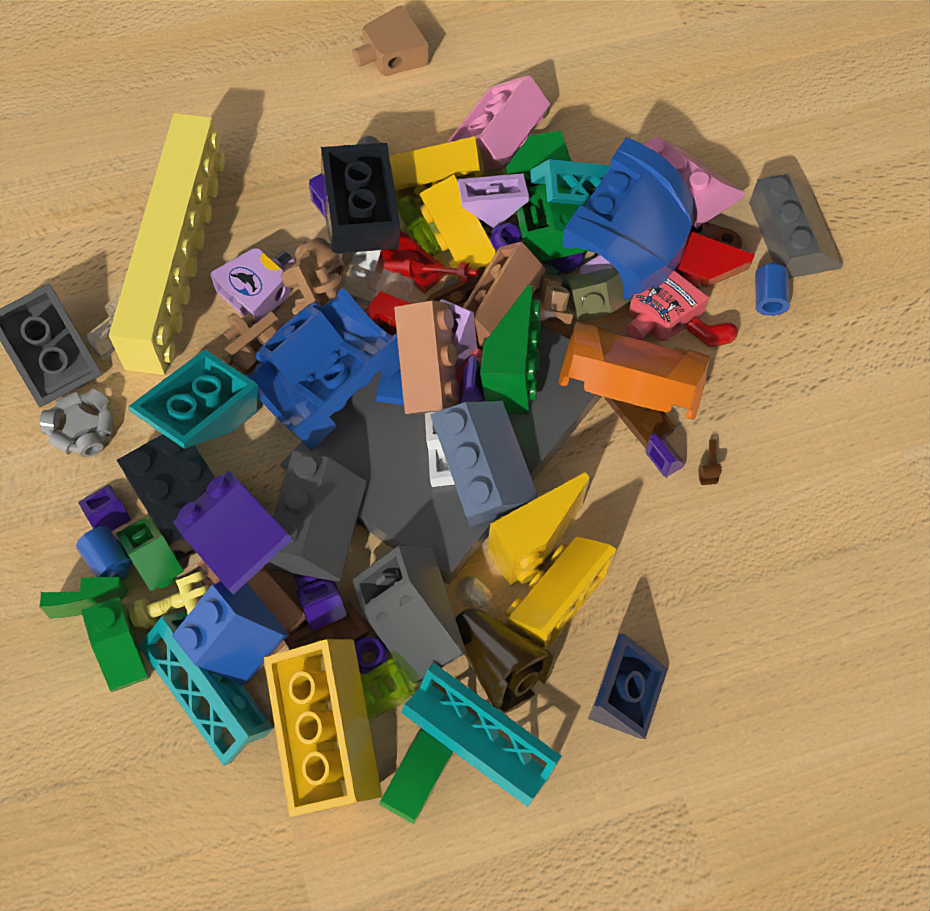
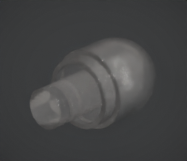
(476, 594)

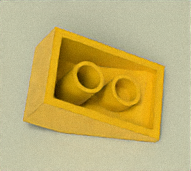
(529, 534)

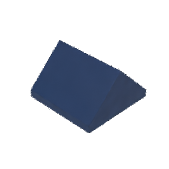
(628, 689)

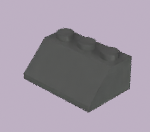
(793, 226)
(320, 514)

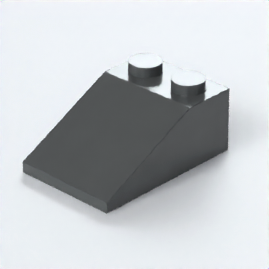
(45, 346)

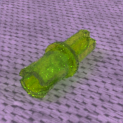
(418, 225)

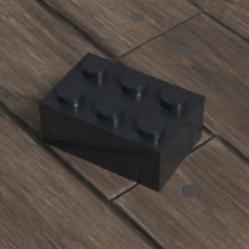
(360, 198)
(166, 481)

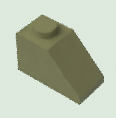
(596, 293)

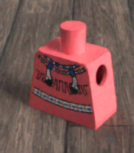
(666, 308)

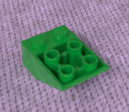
(544, 223)
(512, 356)

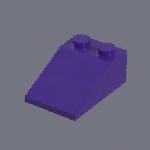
(231, 531)

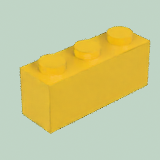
(427, 166)
(457, 227)

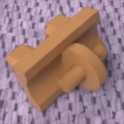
(313, 281)
(553, 302)
(240, 349)

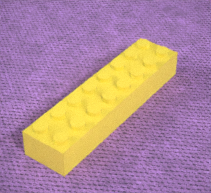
(168, 246)

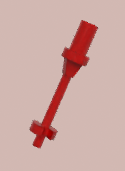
(411, 267)

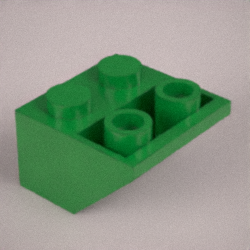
(537, 150)

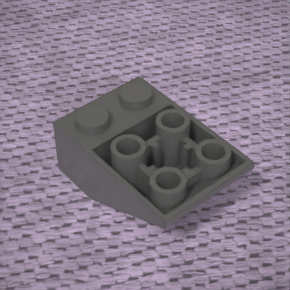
(410, 609)

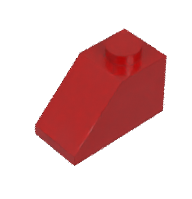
(711, 261)

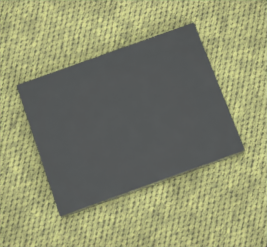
(393, 458)

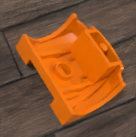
(635, 370)

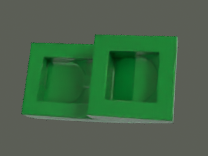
(92, 592)
(416, 777)

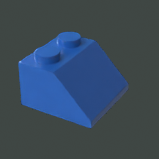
(230, 633)

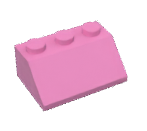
(503, 120)
(709, 189)

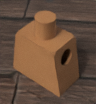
(392, 44)

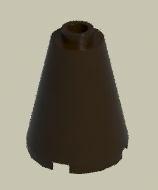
(503, 659)

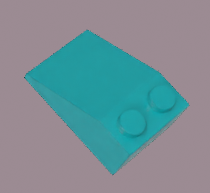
(198, 401)

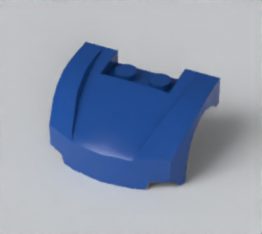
(636, 218)
(320, 363)

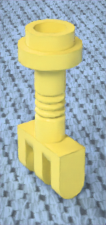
(145, 613)

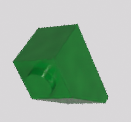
(150, 553)
(115, 644)

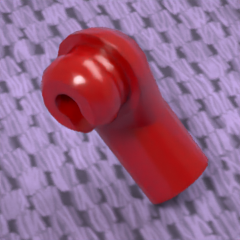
(712, 335)

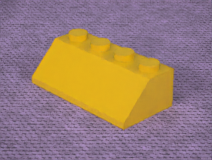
(322, 727)

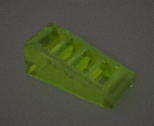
(391, 699)

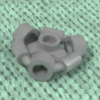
(78, 423)

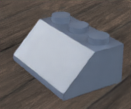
(484, 459)

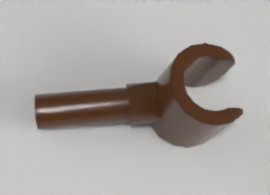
(710, 472)

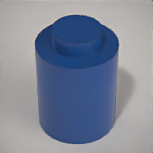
(772, 289)
(104, 553)

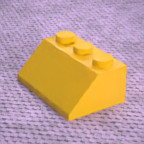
(561, 590)

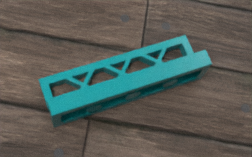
(571, 174)
(229, 701)
(478, 737)

